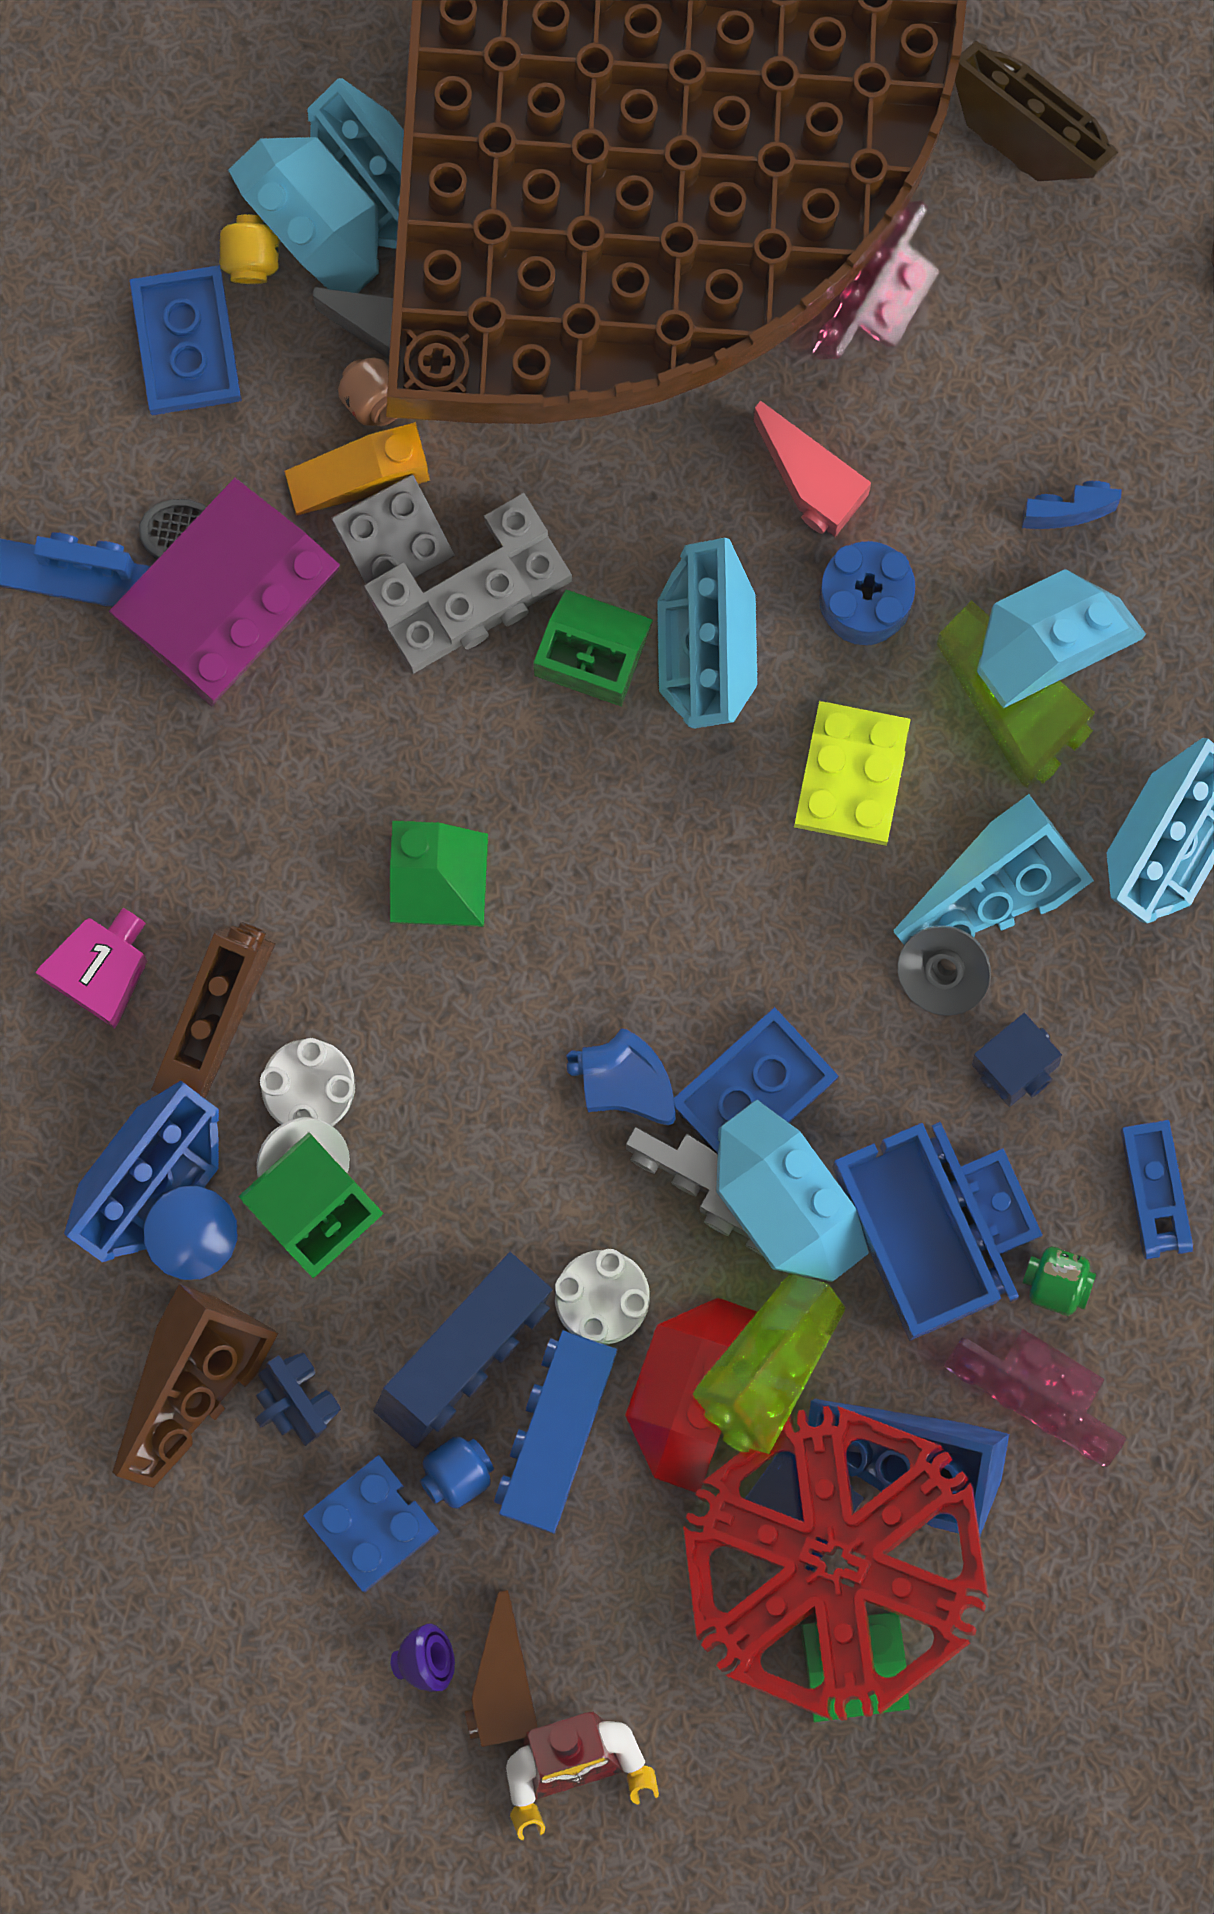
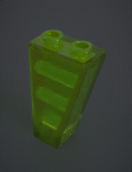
(1029, 730)
(770, 1363)

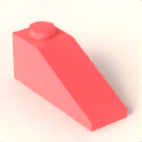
(816, 478)

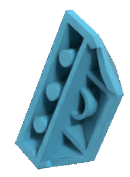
(366, 144)
(312, 208)
(1051, 634)
(707, 635)
(1166, 838)
(786, 1196)

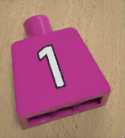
(98, 966)

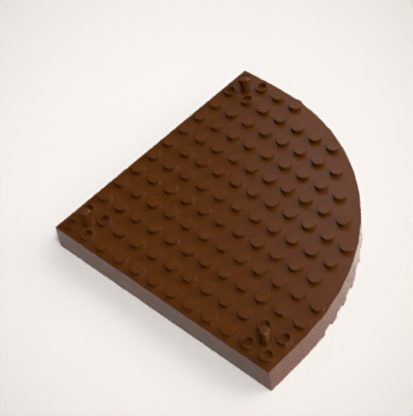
(644, 189)

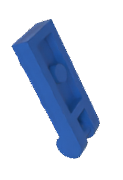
(1156, 1187)

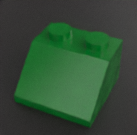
(887, 1657)

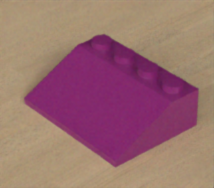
(224, 590)

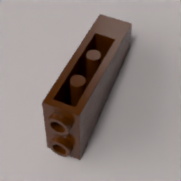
(214, 1008)

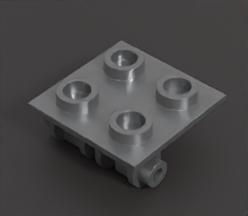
(392, 530)

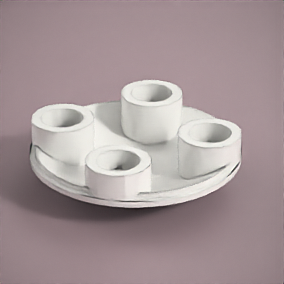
(308, 1082)
(602, 1296)

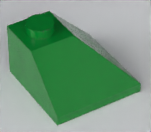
(437, 874)

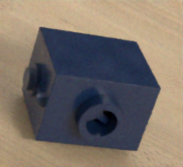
(1017, 1061)

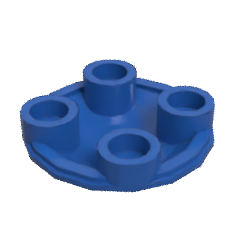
(190, 1232)

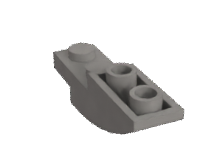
(694, 1171)

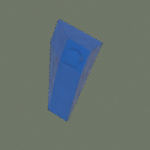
(972, 1448)

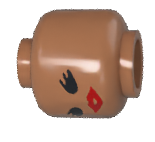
(365, 391)

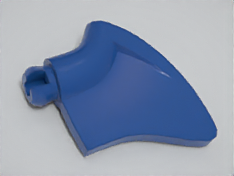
(624, 1078)

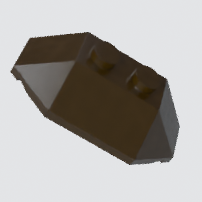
(1029, 118)

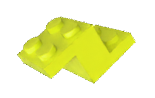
(852, 773)

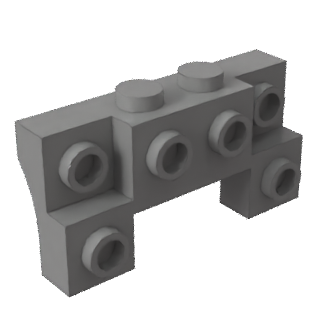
(476, 598)

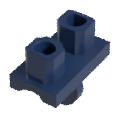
(288, 1404)

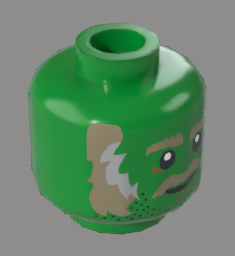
(1059, 1280)

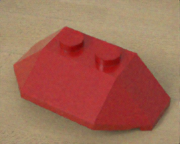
(662, 1408)

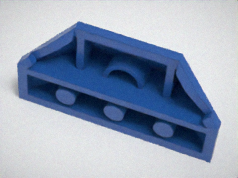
(157, 1149)

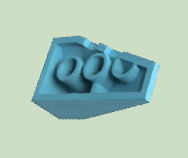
(1003, 873)

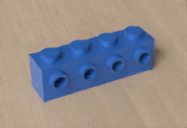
(557, 1433)

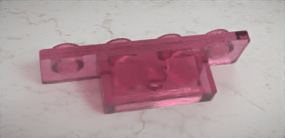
(883, 293)
(1043, 1389)

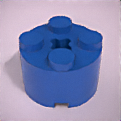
(892, 589)

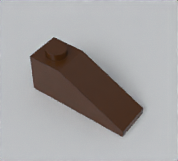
(501, 1691)

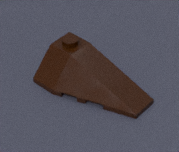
(191, 1366)

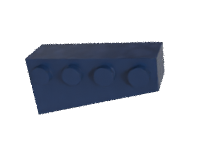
(462, 1349)

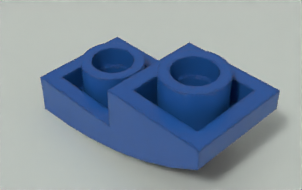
(1086, 504)

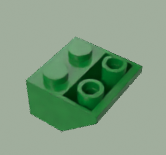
(592, 647)
(310, 1205)

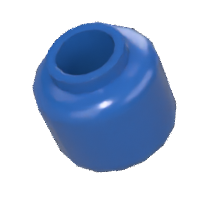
(456, 1472)

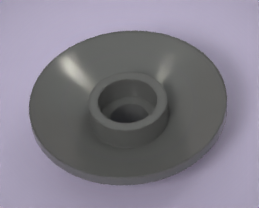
(931, 984)

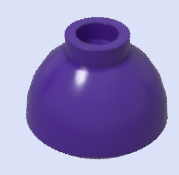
(425, 1659)

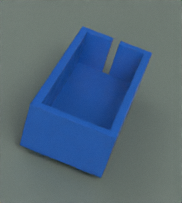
(916, 1232)

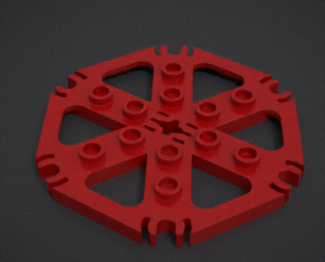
(838, 1607)

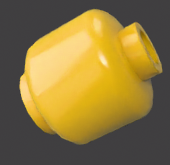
(248, 250)

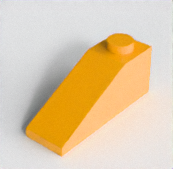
(358, 469)

